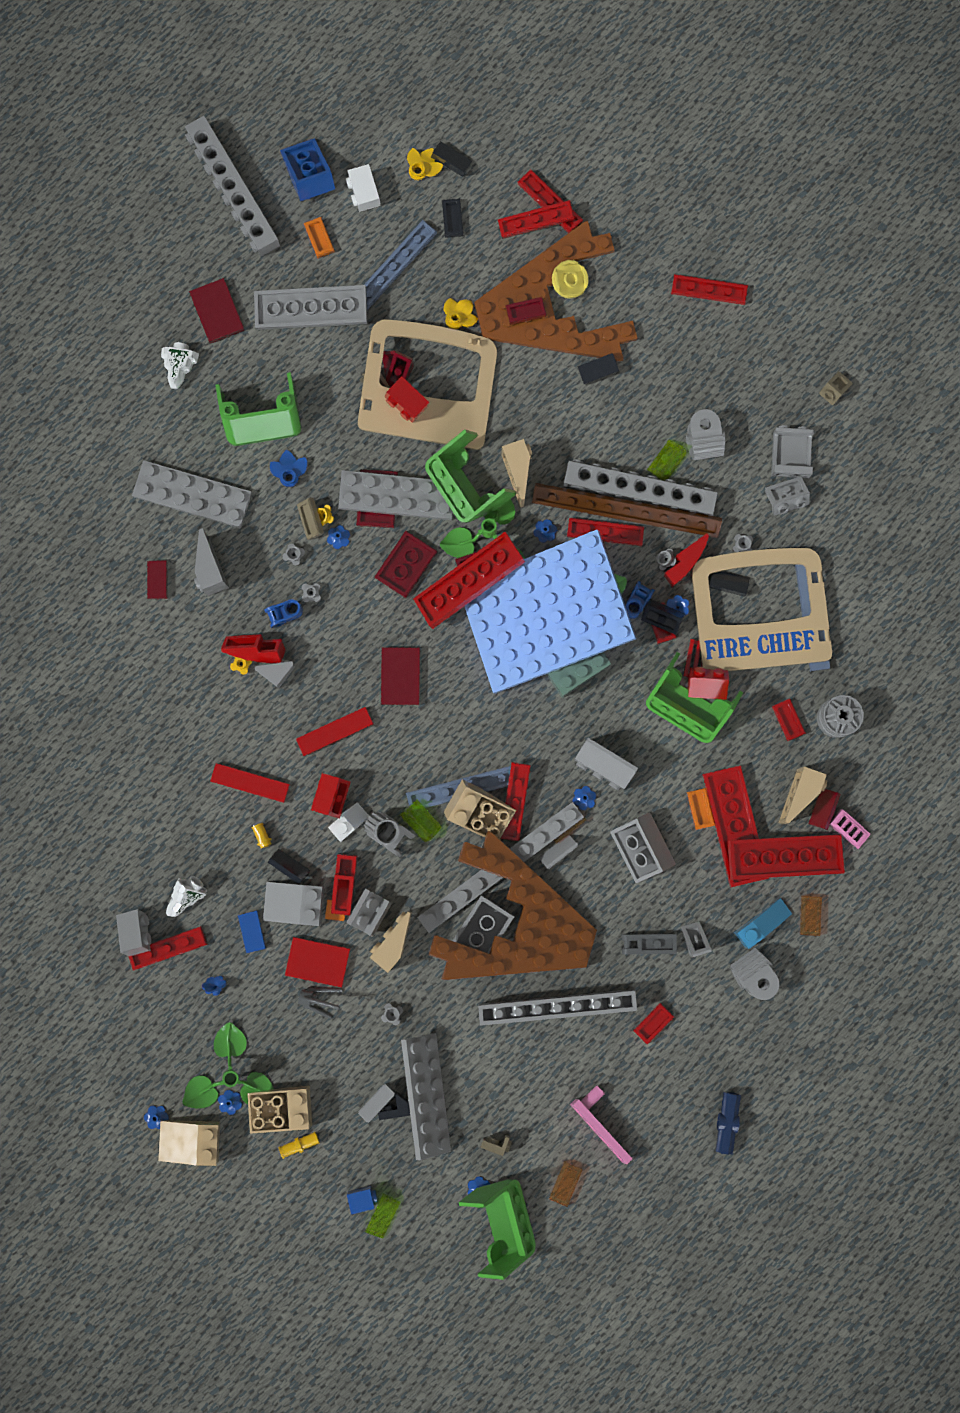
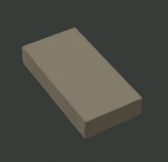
(310, 518)

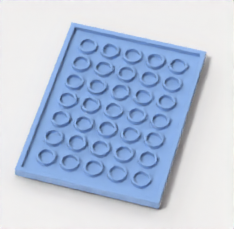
(550, 613)

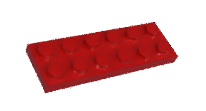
(469, 580)
(730, 812)
(785, 857)

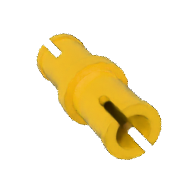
(298, 1145)

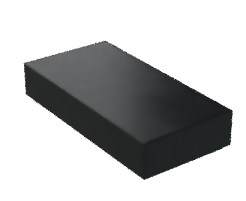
(452, 218)
(598, 368)
(288, 866)

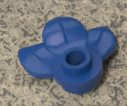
(288, 466)

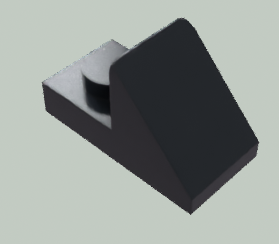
(390, 1111)

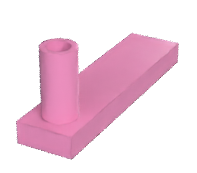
(582, 1108)

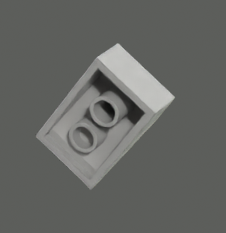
(207, 567)
(293, 903)

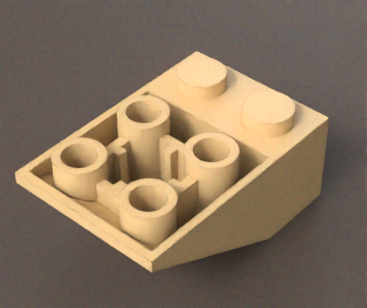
(478, 810)
(391, 949)
(280, 1110)

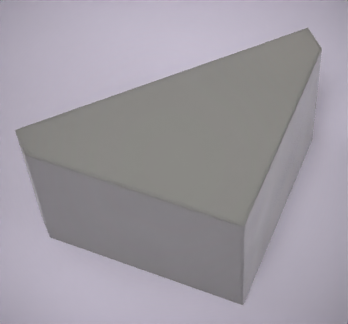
(276, 672)
(695, 939)

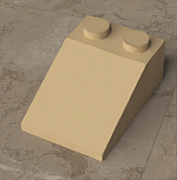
(516, 460)
(804, 789)
(189, 1142)

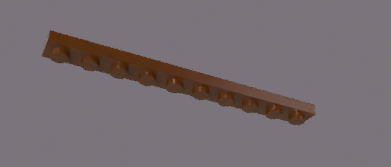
(626, 510)

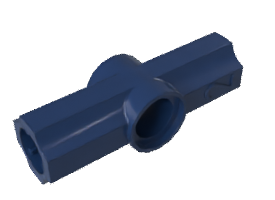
(728, 1123)

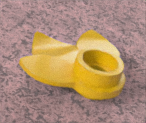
(423, 162)
(459, 311)

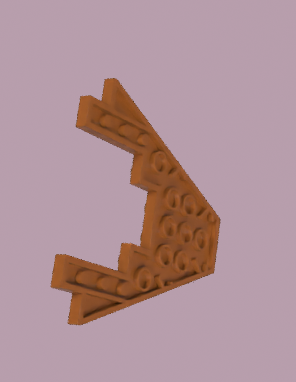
(532, 282)
(548, 932)

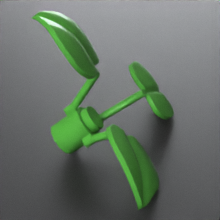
(459, 540)
(227, 1042)

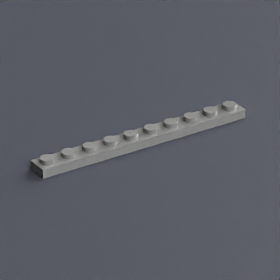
(484, 880)

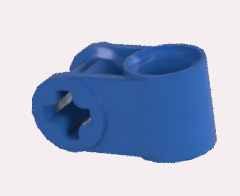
(639, 598)
(282, 613)

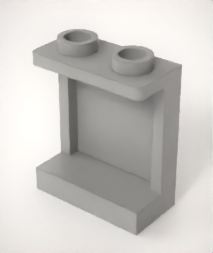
(792, 452)

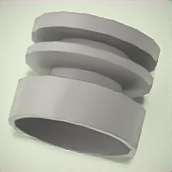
(829, 720)

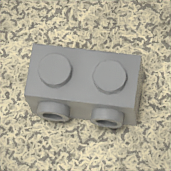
(133, 932)

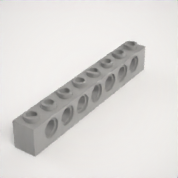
(202, 130)
(611, 489)
(557, 1007)

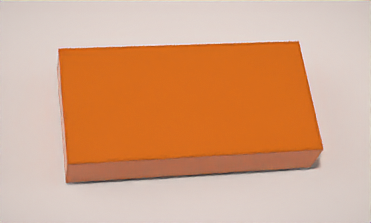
(319, 237)
(700, 808)

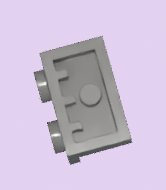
(788, 495)
(369, 912)

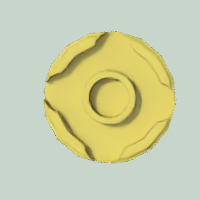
(570, 279)

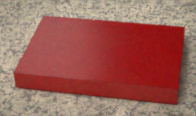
(317, 962)

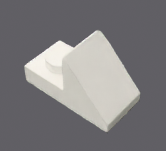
(348, 822)

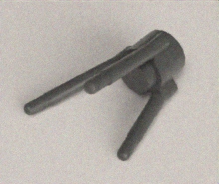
(309, 999)

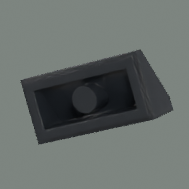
(451, 158)
(729, 583)
(662, 616)

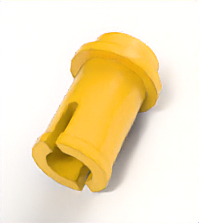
(261, 835)

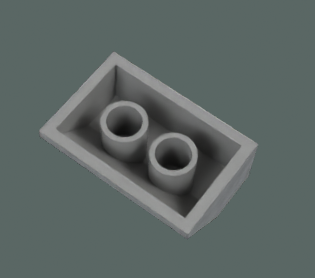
(605, 764)
(643, 847)

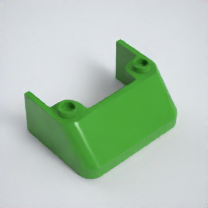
(261, 425)
(455, 487)
(689, 714)
(509, 1226)

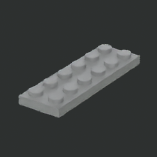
(310, 307)
(192, 494)
(392, 495)
(426, 1096)

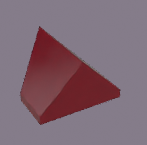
(396, 365)

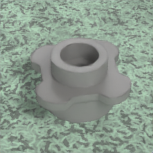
(745, 539)
(291, 548)
(661, 559)
(311, 597)
(392, 1019)

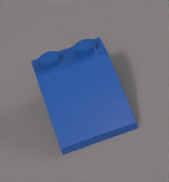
(308, 169)

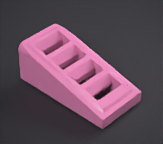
(834, 824)

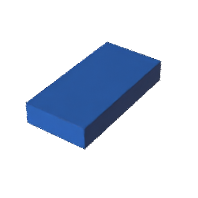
(251, 931)

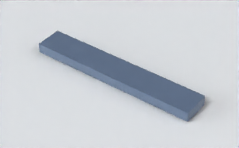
(398, 261)
(805, 608)
(443, 792)

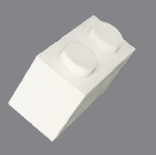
(363, 187)

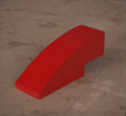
(686, 560)
(254, 648)
(344, 884)

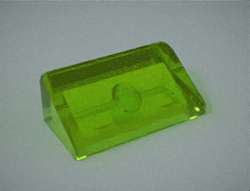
(667, 460)
(421, 821)
(382, 1216)

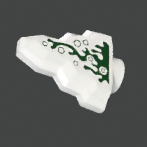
(178, 362)
(185, 894)

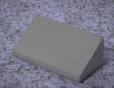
(558, 851)
(376, 1102)

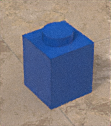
(362, 1199)

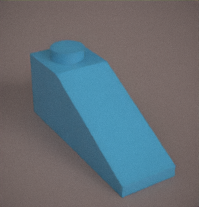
(763, 924)

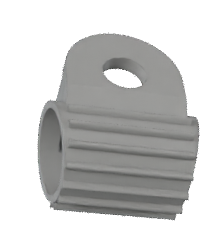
(708, 442)
(371, 828)
(750, 970)

